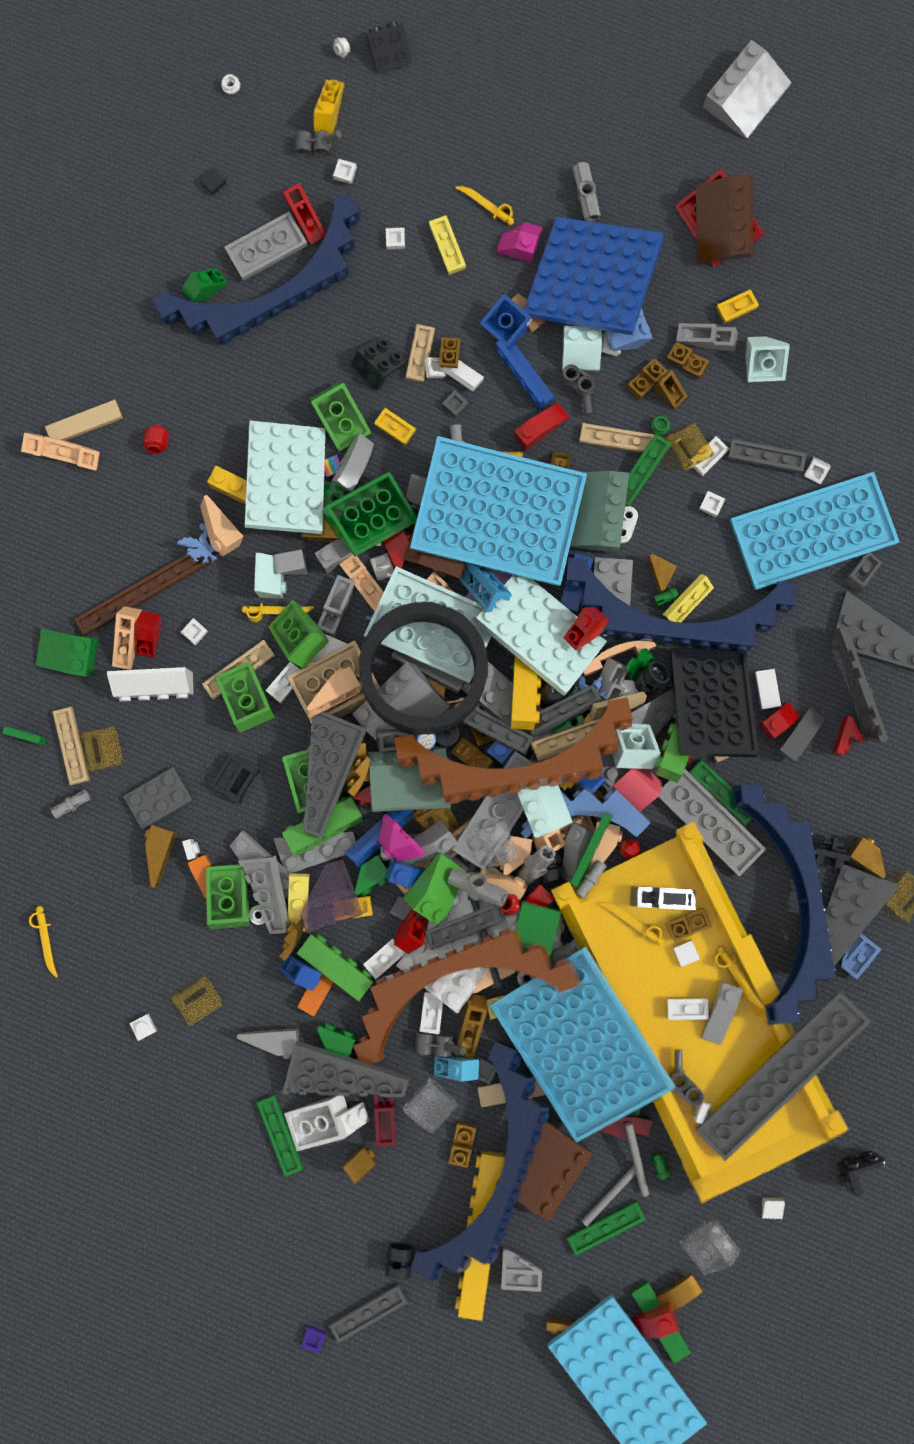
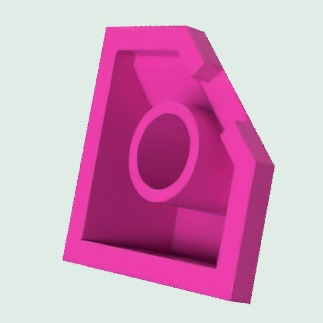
(520, 241)
(397, 842)

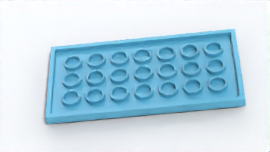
(814, 531)
(625, 1378)

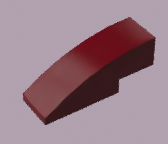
(385, 1121)
(641, 1125)

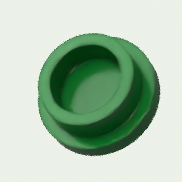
(660, 425)

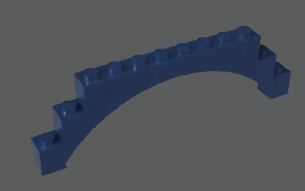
(238, 318)
(628, 622)
(814, 950)
(488, 1229)

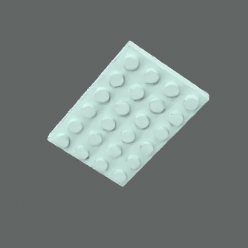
(285, 477)
(534, 631)
(425, 640)

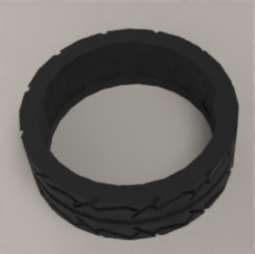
(431, 613)

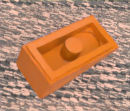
(198, 869)
(313, 999)

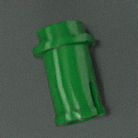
(666, 596)
(660, 1166)

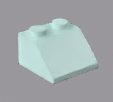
(582, 347)
(267, 582)
(636, 747)

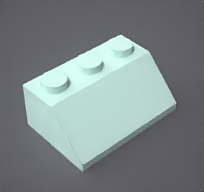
(545, 809)

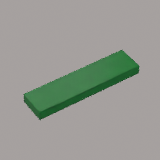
(645, 466)
(718, 789)
(591, 849)
(279, 1135)
(605, 1228)
(672, 1343)

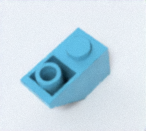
(456, 1068)

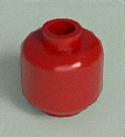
(155, 439)

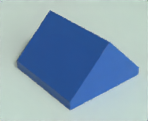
(506, 321)

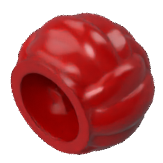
(629, 848)
(511, 905)

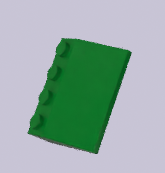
(370, 514)

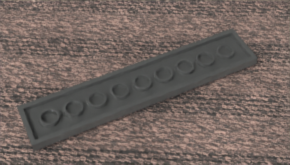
(783, 1075)

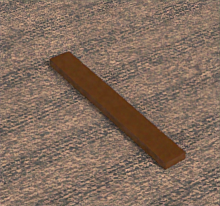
(139, 592)

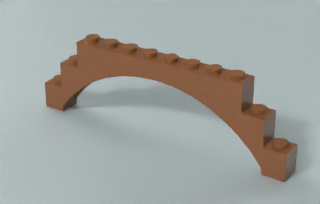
(570, 766)
(498, 952)

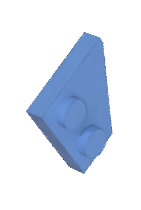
(859, 956)

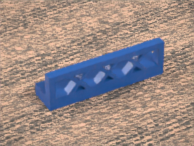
(524, 374)
(369, 842)

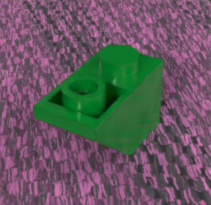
(203, 284)
(371, 874)
(335, 1040)

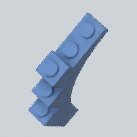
(615, 803)

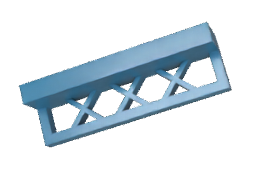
(489, 585)

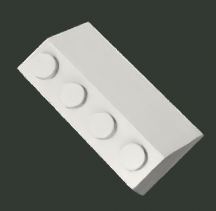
(151, 683)

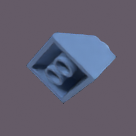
(631, 342)

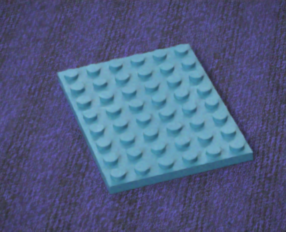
(498, 511)
(583, 1048)

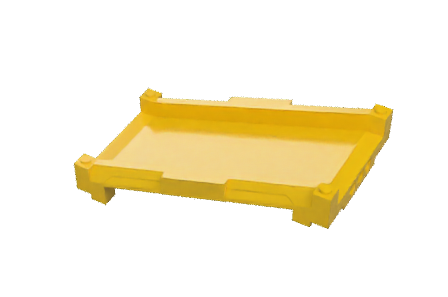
(650, 974)

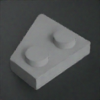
(519, 1273)

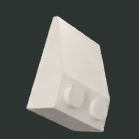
(316, 1122)

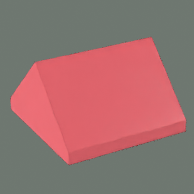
(639, 787)

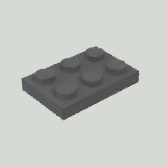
(158, 798)

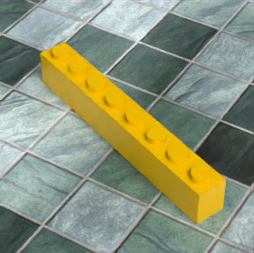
(475, 1278)

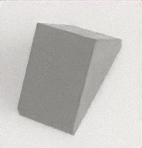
(290, 563)

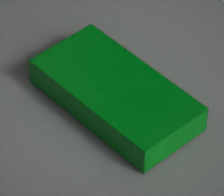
(24, 735)

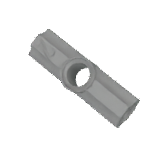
(585, 183)
(536, 864)
(477, 887)

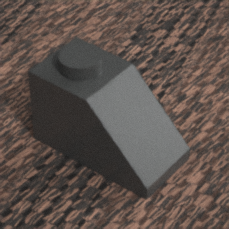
(415, 491)

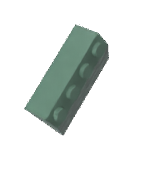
(601, 512)
(401, 787)

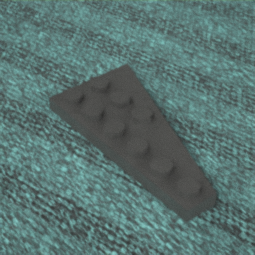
(874, 633)
(861, 693)
(655, 713)
(331, 757)
(853, 906)
(338, 1075)

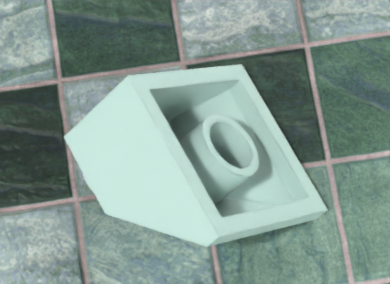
(766, 359)

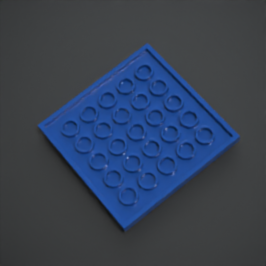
(594, 275)

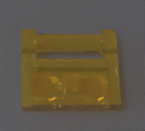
(694, 442)
(108, 748)
(444, 814)
(902, 896)
(202, 1005)

